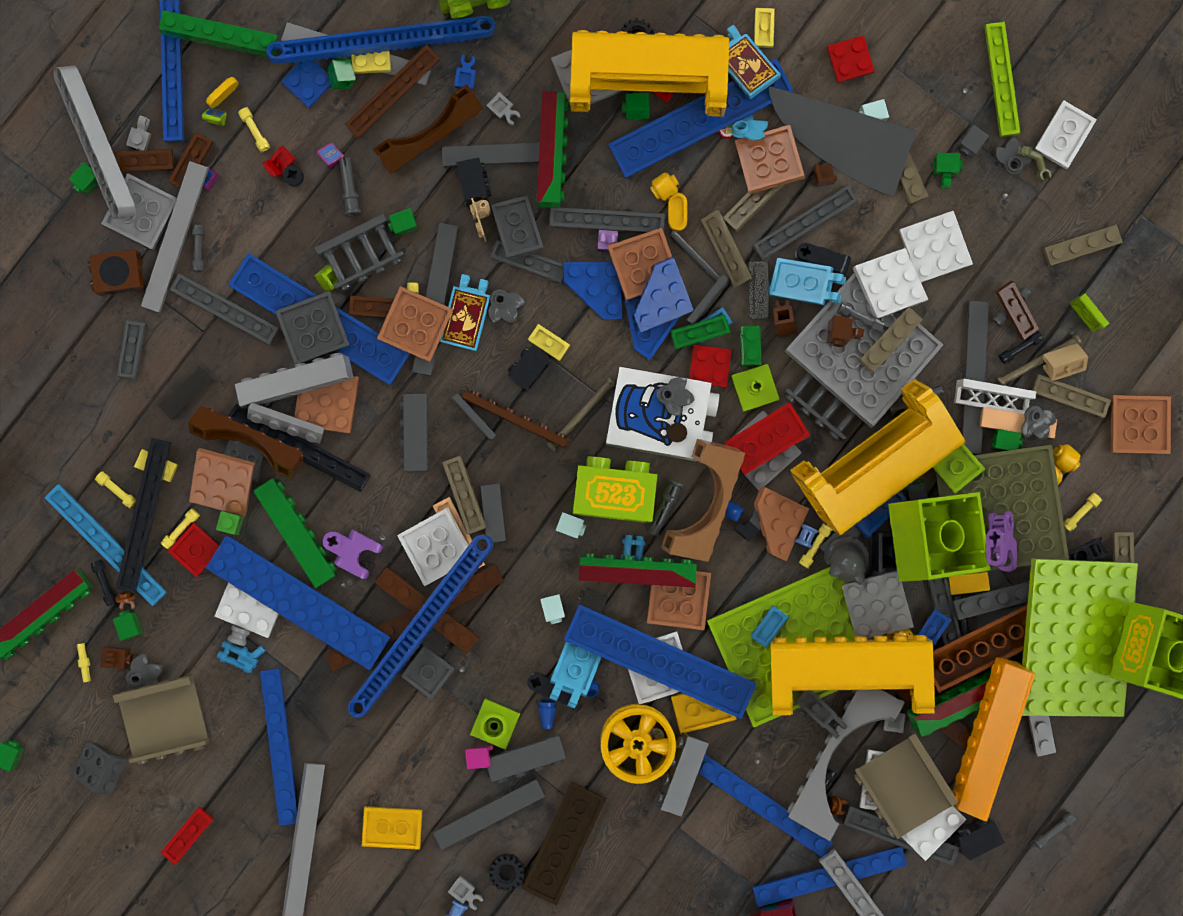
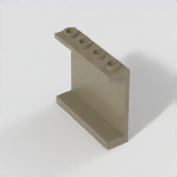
(163, 719)
(905, 787)

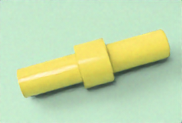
(83, 662)

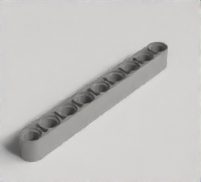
(94, 142)

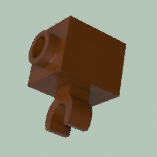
(784, 319)
(841, 331)
(115, 658)

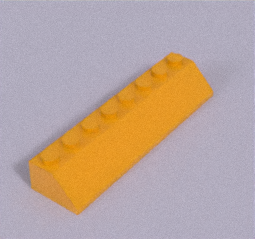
(992, 737)

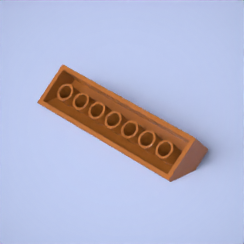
(979, 649)

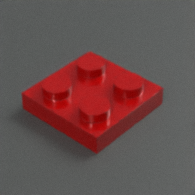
(850, 59)
(710, 365)
(194, 549)

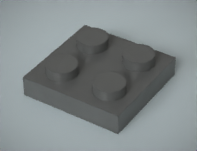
(428, 672)

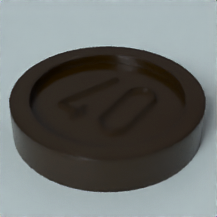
(677, 432)

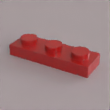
(187, 835)

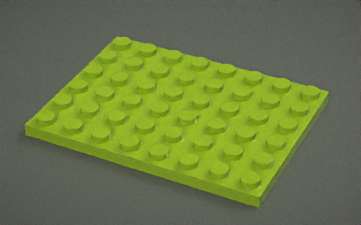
(814, 610)
(1073, 635)

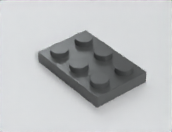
(517, 227)

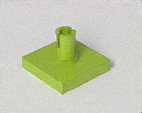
(755, 387)

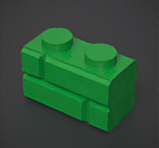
(750, 346)

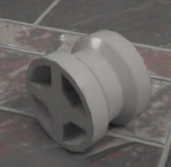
(238, 635)

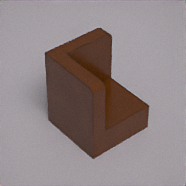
(823, 175)

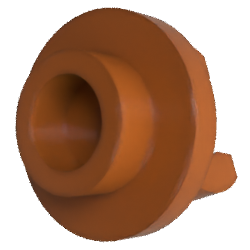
(125, 597)
(835, 805)

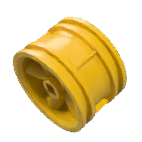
(665, 746)

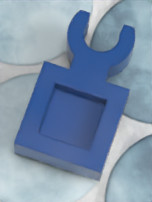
(466, 74)

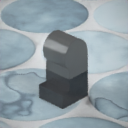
(751, 528)

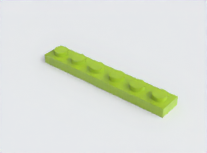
(1002, 79)

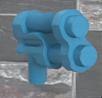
(628, 542)
(246, 659)

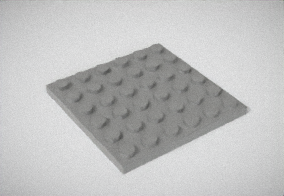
(839, 367)

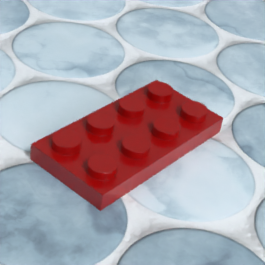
(769, 437)

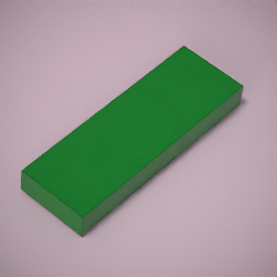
(700, 332)

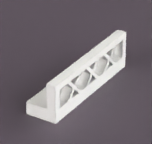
(997, 390)

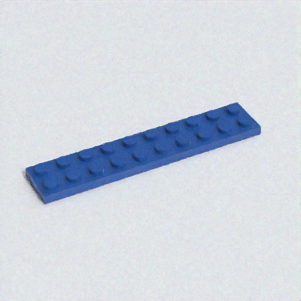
(687, 126)
(278, 291)
(298, 602)
(660, 661)

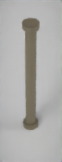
(1034, 363)
(583, 412)

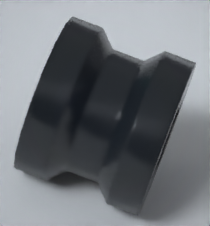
(295, 179)

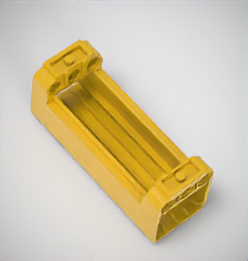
(649, 64)
(882, 462)
(852, 666)

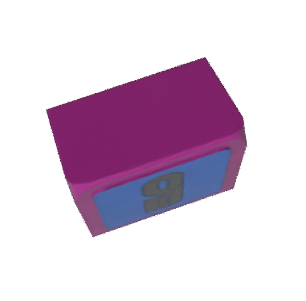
(330, 155)
(210, 179)

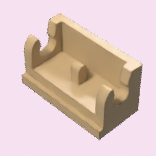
(1065, 362)

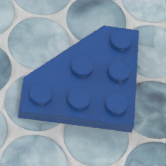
(596, 286)
(662, 297)
(648, 341)

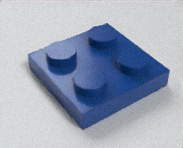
(307, 82)

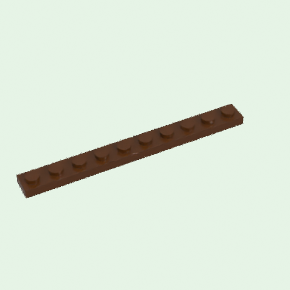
(394, 628)

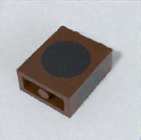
(116, 272)

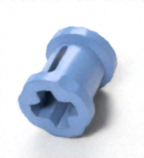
(806, 530)
(458, 908)

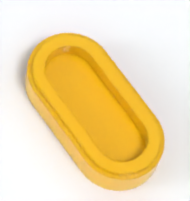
(222, 92)
(677, 212)

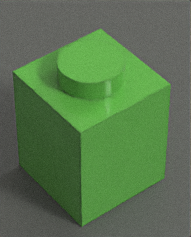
(230, 523)

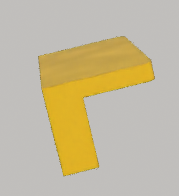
(969, 583)

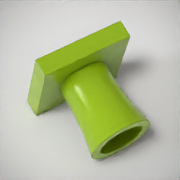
(503, 716)

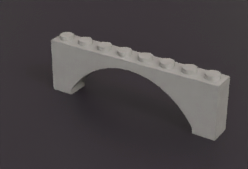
(812, 805)

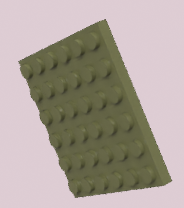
(1028, 487)

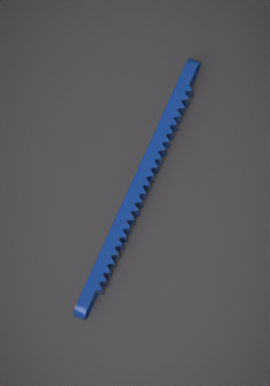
(380, 40)
(420, 626)

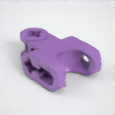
(1001, 541)
(349, 549)

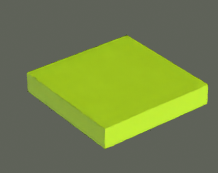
(1089, 313)
(959, 468)

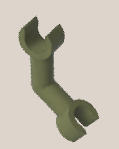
(1027, 152)

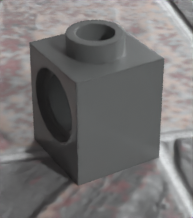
(972, 142)

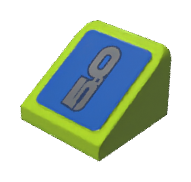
(215, 117)

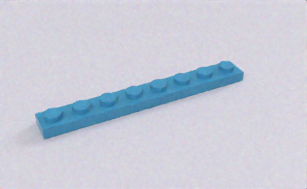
(101, 540)

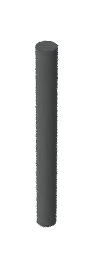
(695, 256)

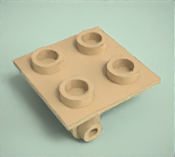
(480, 210)

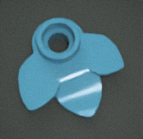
(749, 128)

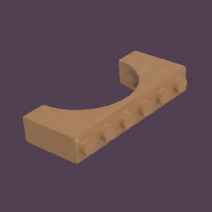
(699, 539)

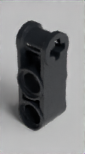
(823, 256)
(1091, 550)
(546, 688)

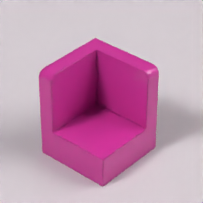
(478, 757)

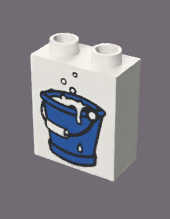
(643, 422)

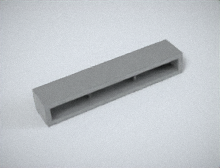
(294, 381)

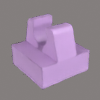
(606, 238)

